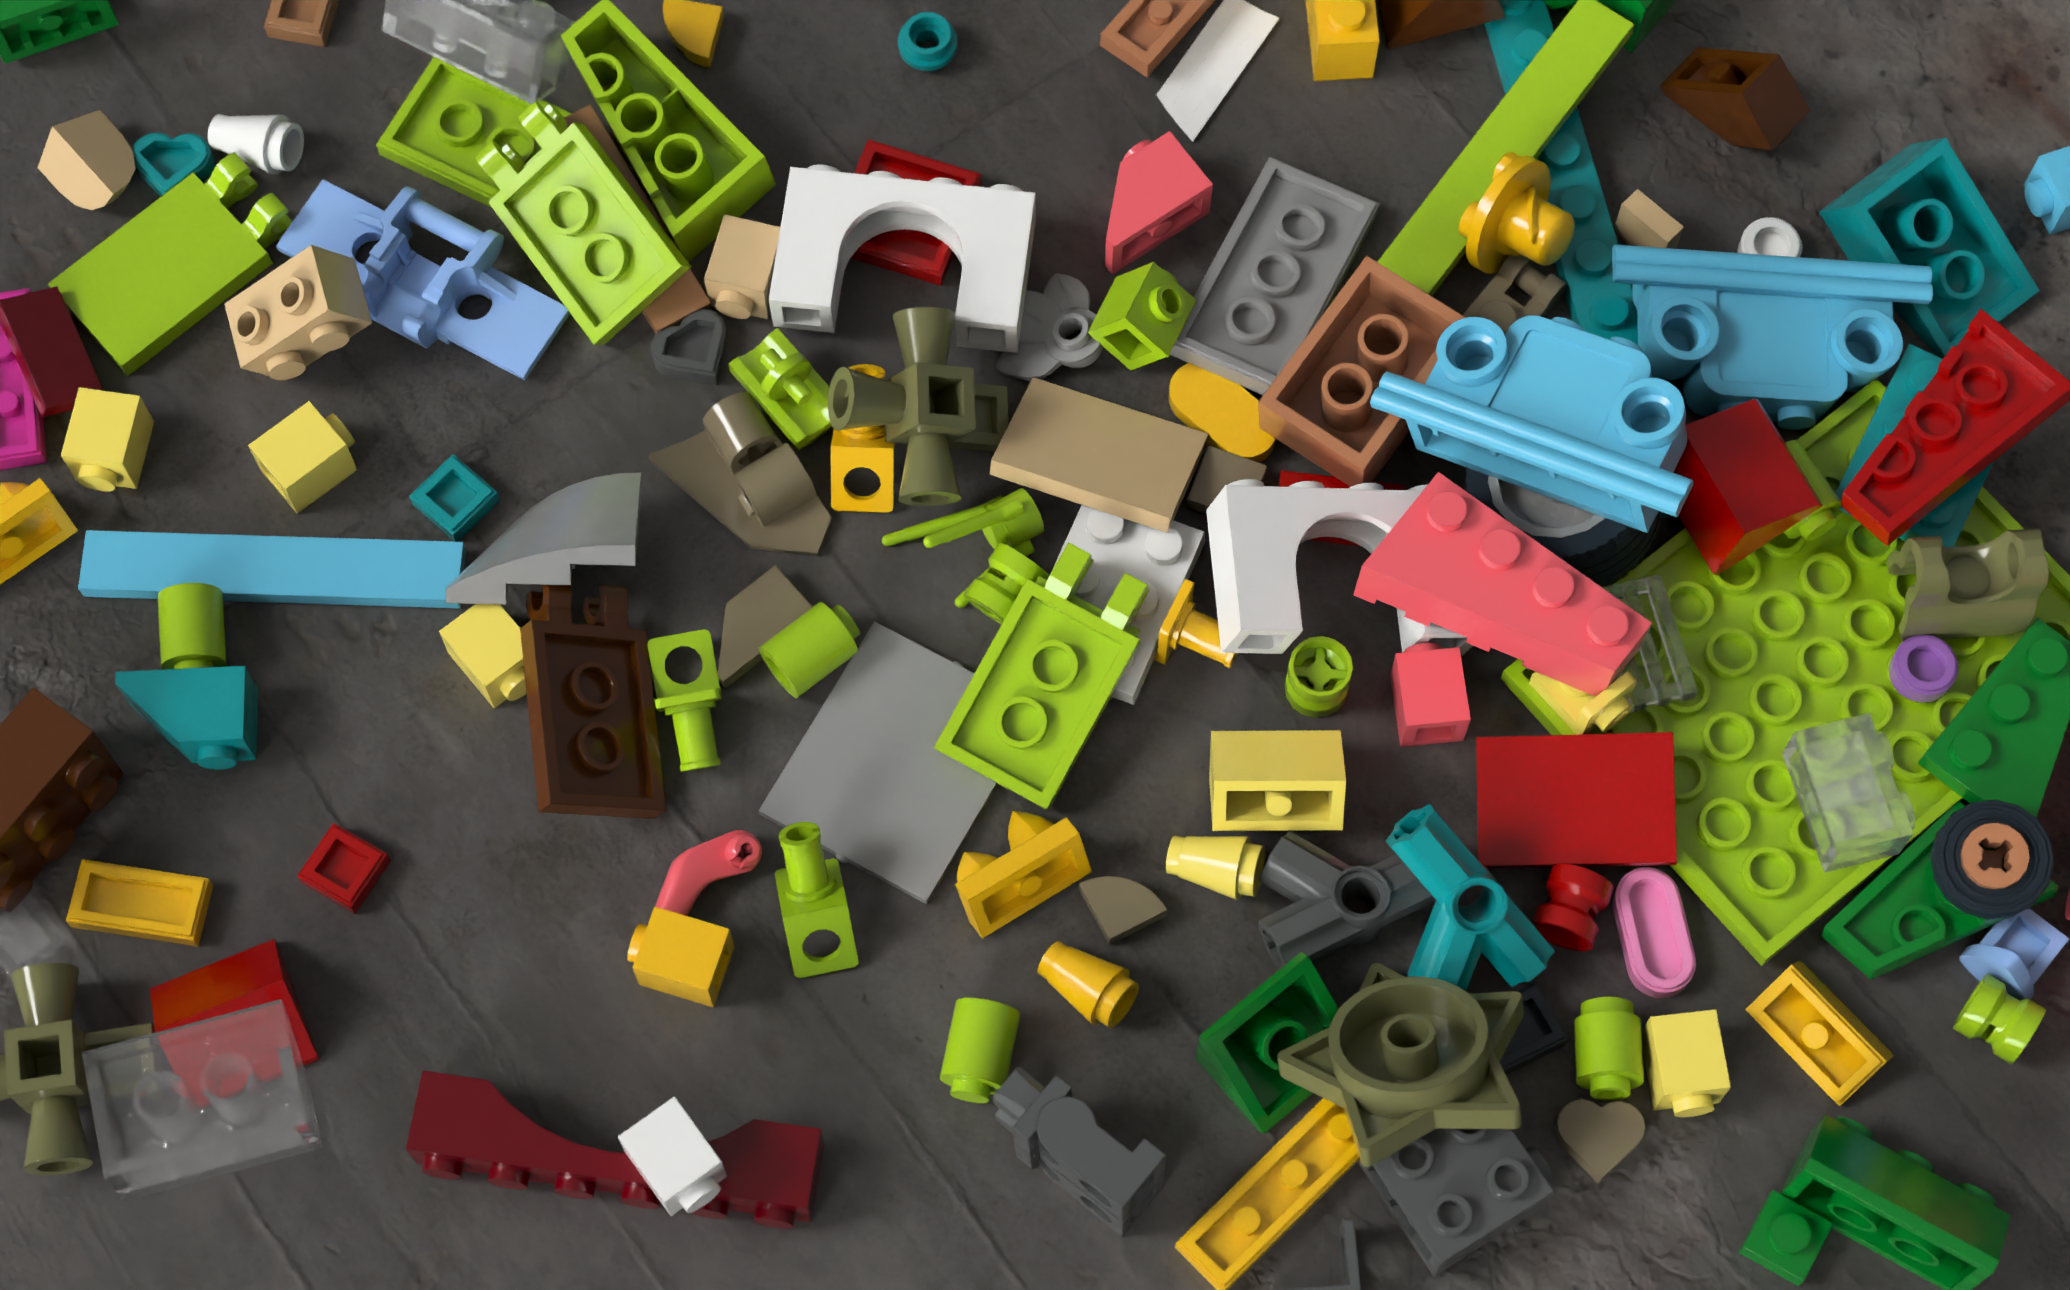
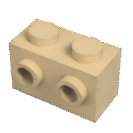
(298, 313)

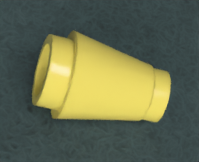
(1218, 863)

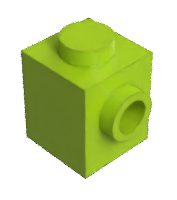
(1142, 316)

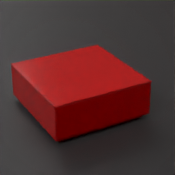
(344, 868)

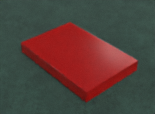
(1576, 800)

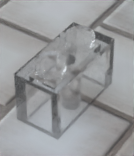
(1849, 792)

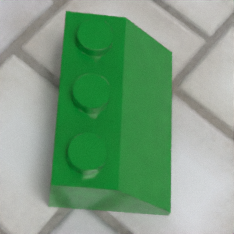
(1898, 1205)

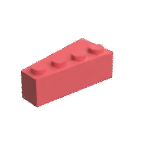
(1501, 589)

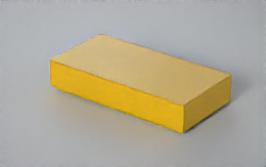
(139, 902)

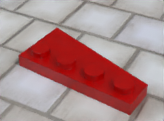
(1968, 415)

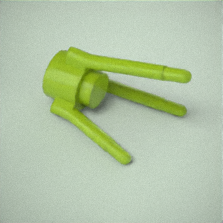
(1002, 519)

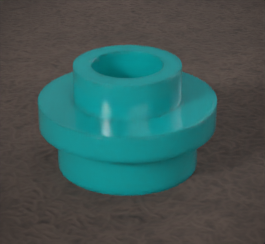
(927, 27)

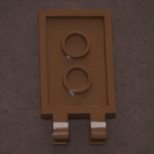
(591, 707)

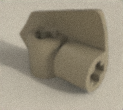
(748, 479)

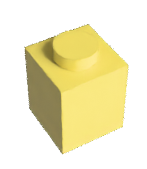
(107, 439)
(305, 455)
(488, 651)
(1685, 1062)

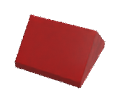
(1743, 484)
(230, 986)

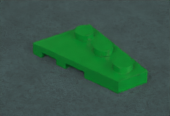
(2010, 727)
(1904, 913)

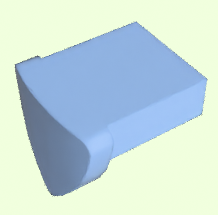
(2015, 952)

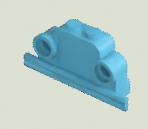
(1767, 325)
(1550, 415)

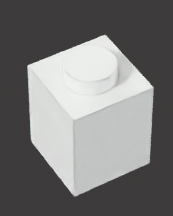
(674, 1158)

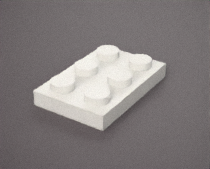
(1145, 553)

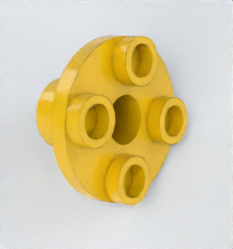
(1516, 217)

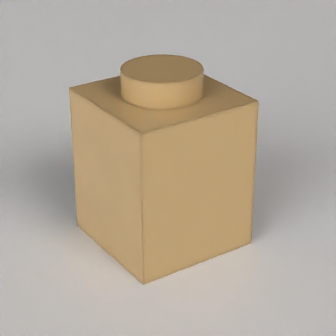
(742, 268)

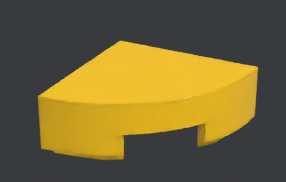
(694, 28)

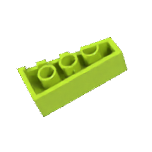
(672, 135)

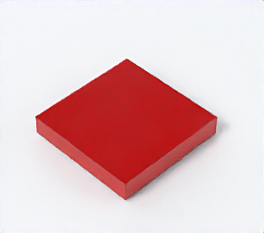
(905, 250)

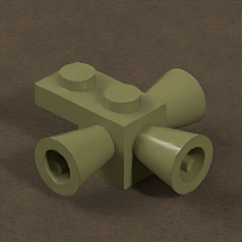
(923, 406)
(47, 1070)

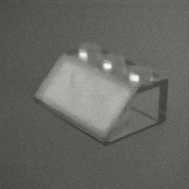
(200, 1101)

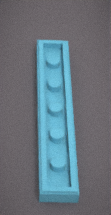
(272, 568)

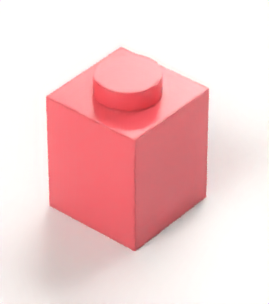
(1429, 695)

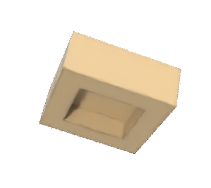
(1646, 224)

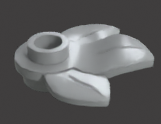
(1044, 330)

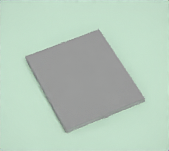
(873, 767)

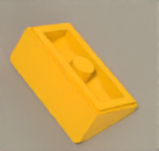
(1819, 1032)

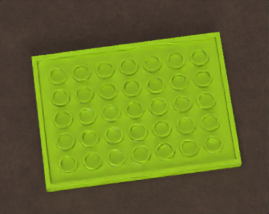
(1781, 648)

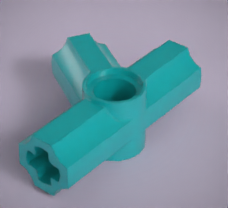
(1458, 933)

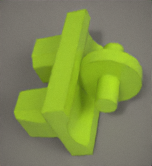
(785, 388)

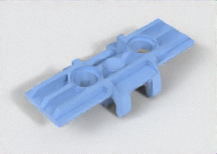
(419, 295)

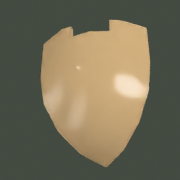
(88, 160)

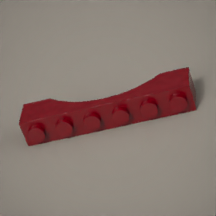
(473, 1128)

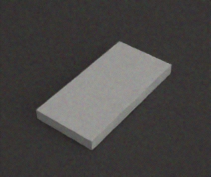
(1274, 275)

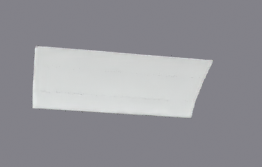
(1214, 63)

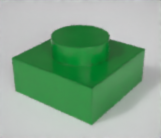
(1785, 1238)

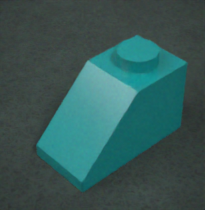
(199, 710)

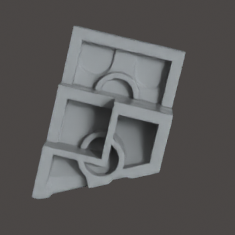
(576, 525)

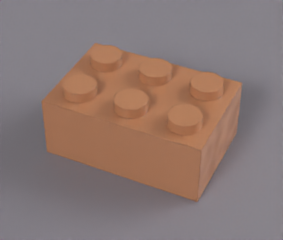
(1326, 387)

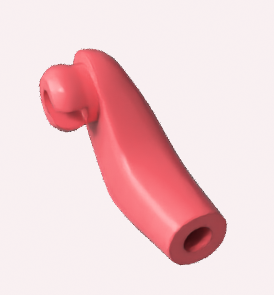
(705, 863)

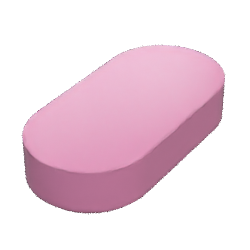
(1653, 932)

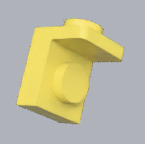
(1584, 711)

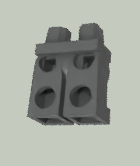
(1077, 1152)

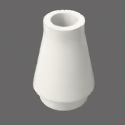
(260, 140)

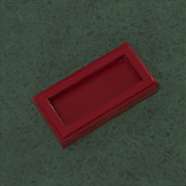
(47, 349)

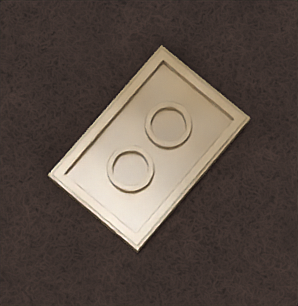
(1099, 454)

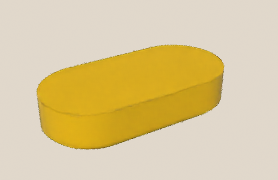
(1221, 410)

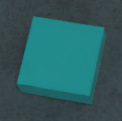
(454, 498)

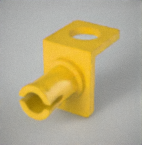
(866, 449)
(1191, 630)

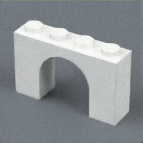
(837, 211)
(1255, 550)

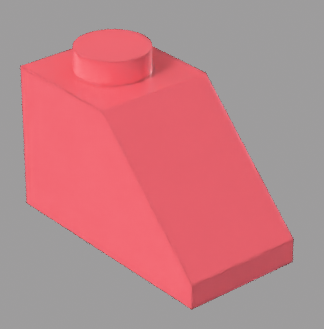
(1154, 199)

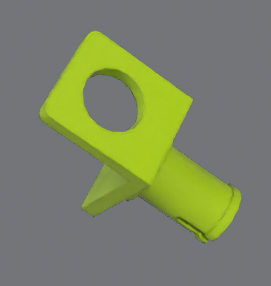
(688, 702)
(813, 900)

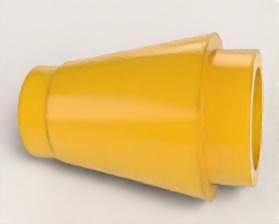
(1090, 984)

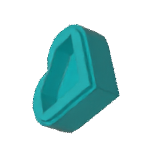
(167, 161)

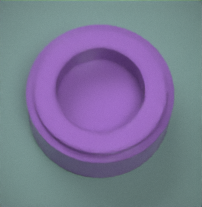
(1923, 668)

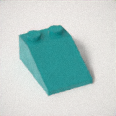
(1931, 214)

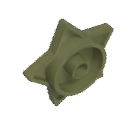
(1411, 1061)

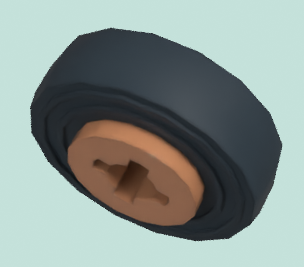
(1974, 876)

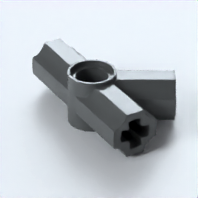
(1318, 887)

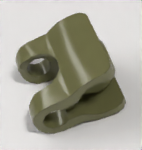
(1971, 587)

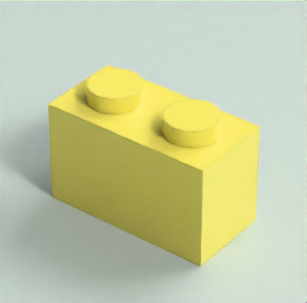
(1277, 780)

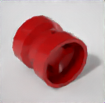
(1572, 906)

